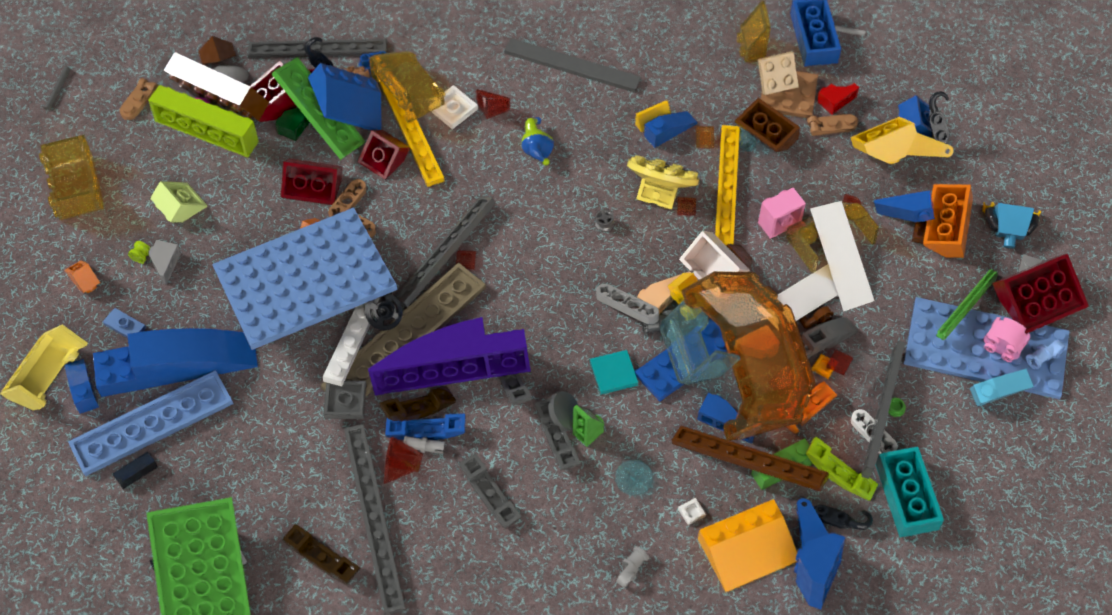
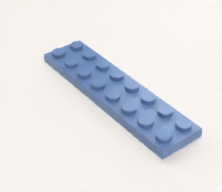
(150, 423)

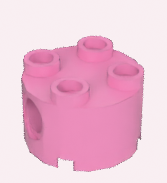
(1006, 339)

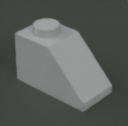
(164, 258)

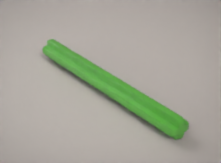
(967, 304)

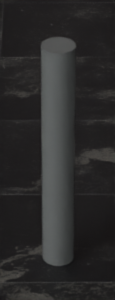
(57, 88)

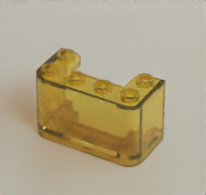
(71, 177)

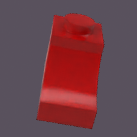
(836, 97)

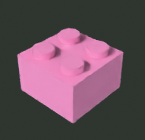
(781, 212)

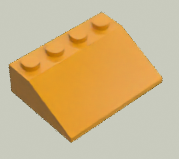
(748, 545)

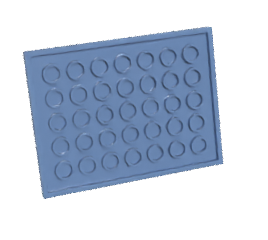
(303, 278)

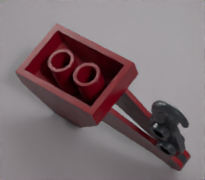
(275, 94)

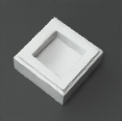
(692, 511)

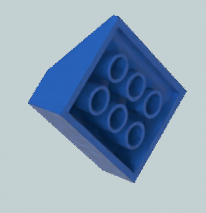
(347, 96)

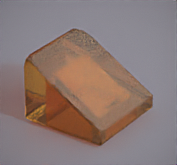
(704, 137)

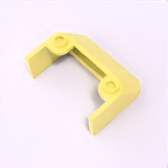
(42, 366)

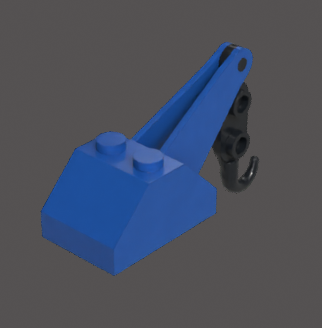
(821, 551)

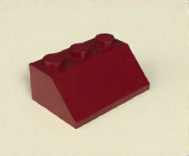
(310, 181)

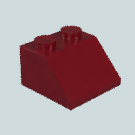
(383, 153)

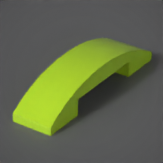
(839, 472)

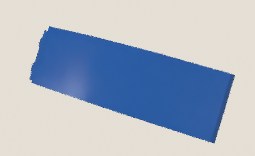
(170, 357)

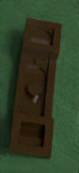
(418, 407)
(319, 555)

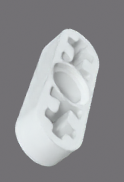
(888, 440)

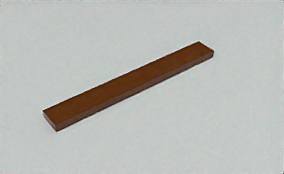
(751, 458)

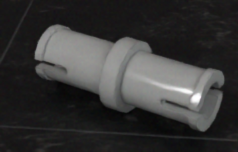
(425, 445)

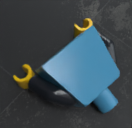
(1011, 221)

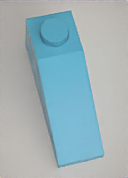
(1001, 387)

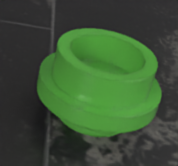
(897, 407)

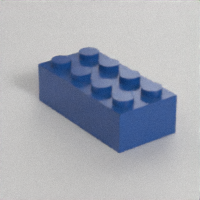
(815, 32)

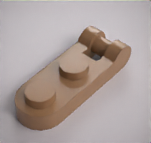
(137, 99)
(832, 124)

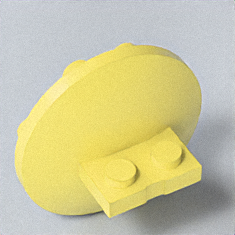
(658, 183)

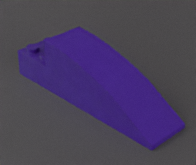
(451, 356)

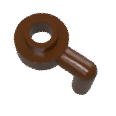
(820, 316)

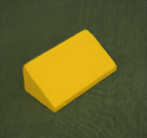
(651, 113)

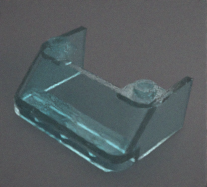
(687, 348)

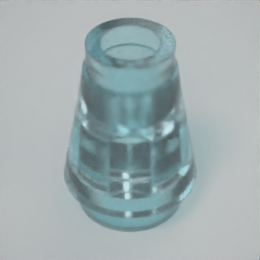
(746, 140)

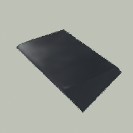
(135, 470)

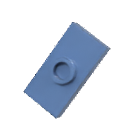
(123, 323)

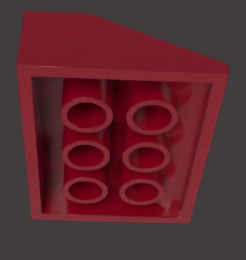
(1042, 293)

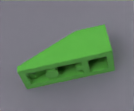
(586, 425)

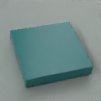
(613, 372)

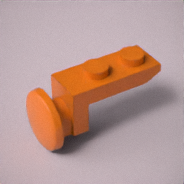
(820, 397)

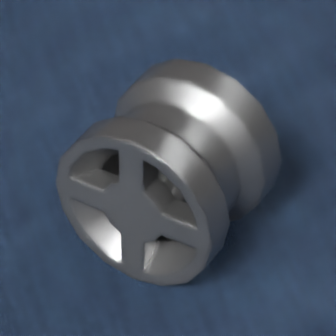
(608, 218)

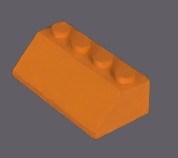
(952, 215)

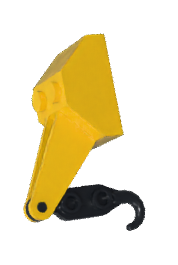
(899, 137)

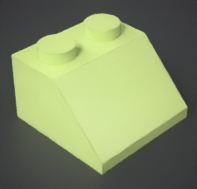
(177, 201)

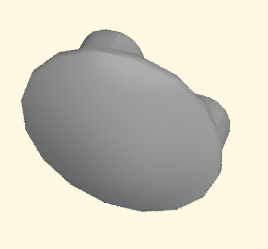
(234, 72)

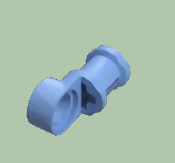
(1045, 353)

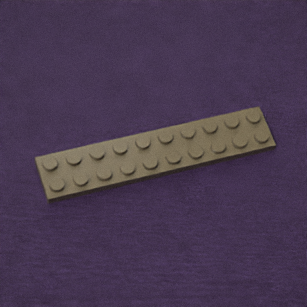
(422, 317)

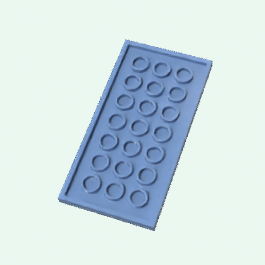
(964, 352)

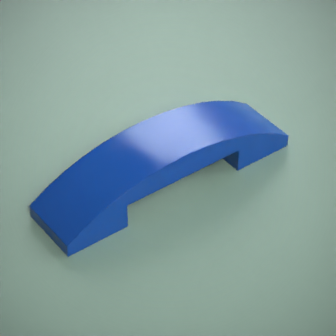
(433, 429)

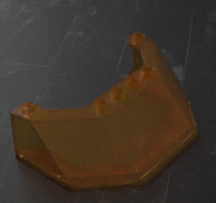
(773, 364)

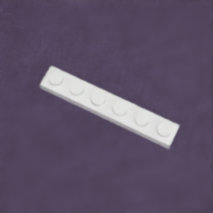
(348, 346)

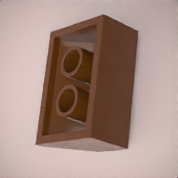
(769, 126)

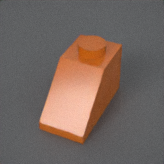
(82, 276)

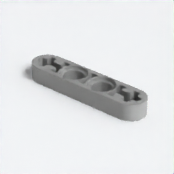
(646, 312)

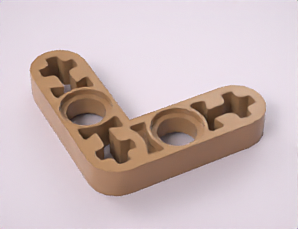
(339, 206)

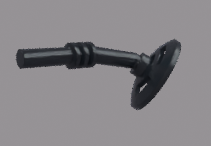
(385, 311)

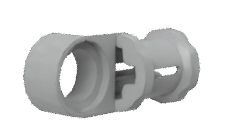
(631, 566)

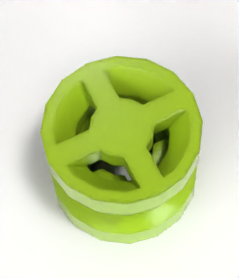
(139, 252)

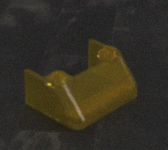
(805, 232)

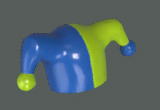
(536, 142)

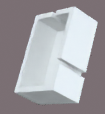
(711, 255)

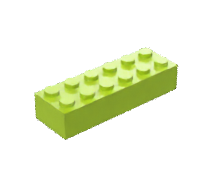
(203, 120)

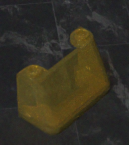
(407, 82)

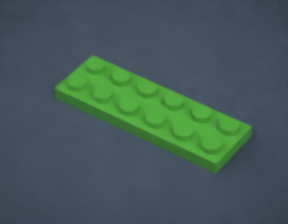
(339, 136)

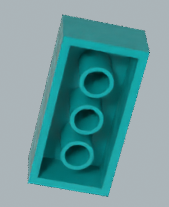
(909, 492)

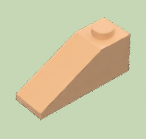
(658, 293)

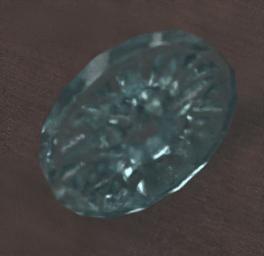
(633, 477)

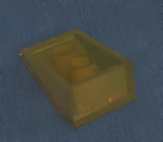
(754, 34)

